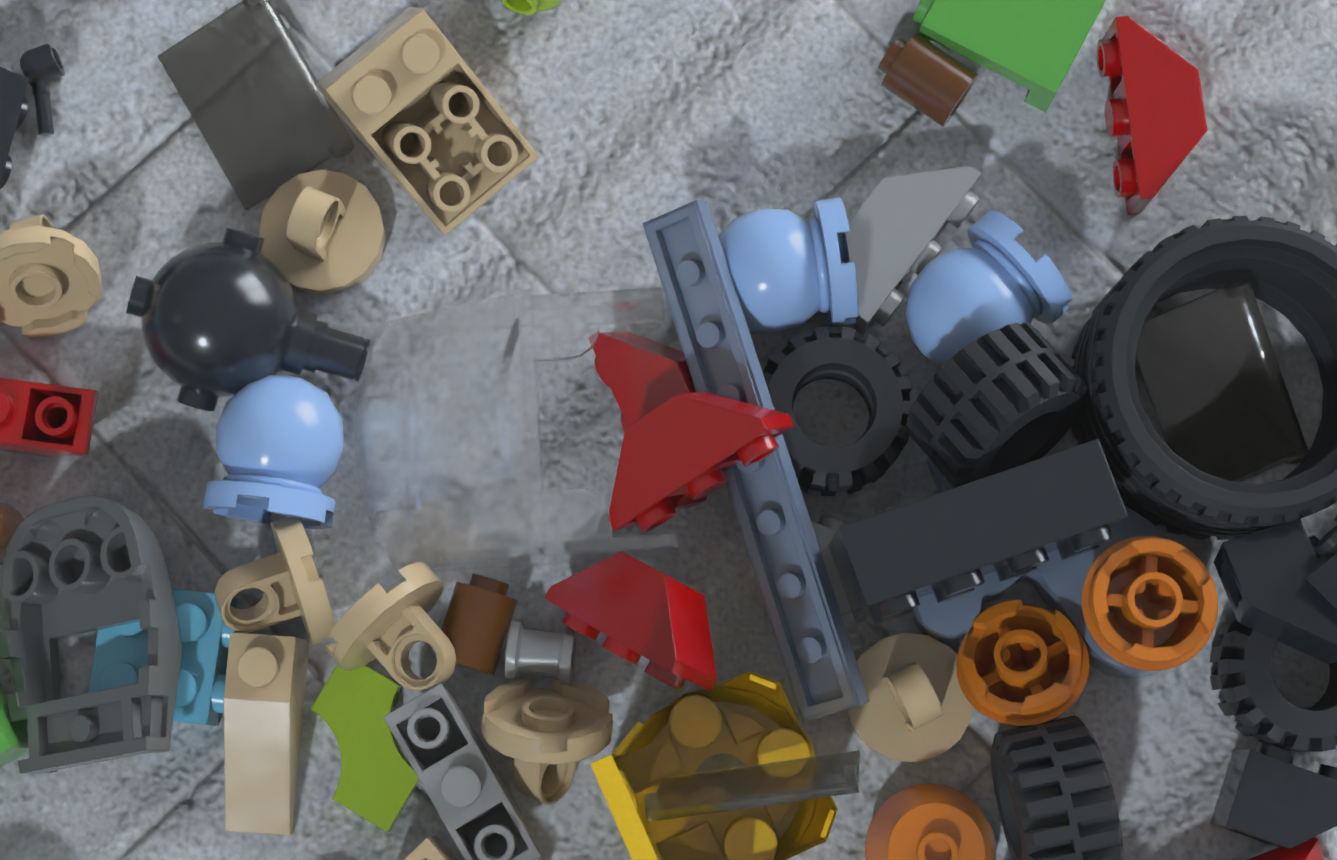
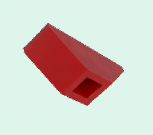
(1151, 110)
(642, 378)
(46, 418)
(685, 451)
(641, 616)

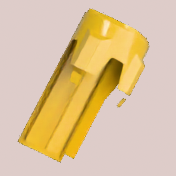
(737, 718)

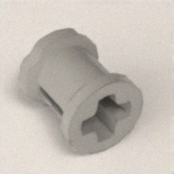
(540, 652)

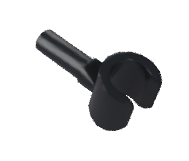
(41, 66)

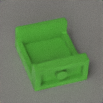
(1014, 38)

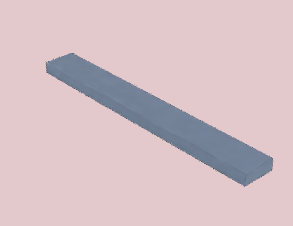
(767, 492)

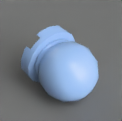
(791, 267)
(982, 290)
(278, 449)

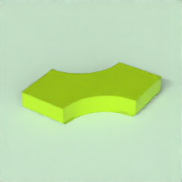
(374, 771)

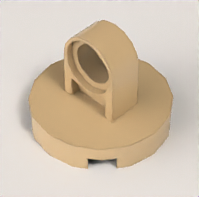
(323, 232)
(46, 278)
(288, 585)
(389, 625)
(913, 698)
(546, 732)

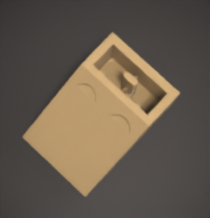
(427, 119)

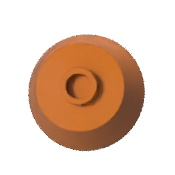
(1149, 603)
(1022, 664)
(930, 825)

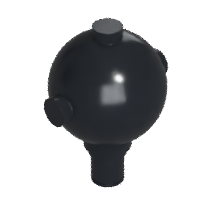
(230, 319)

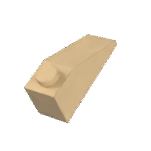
(263, 731)

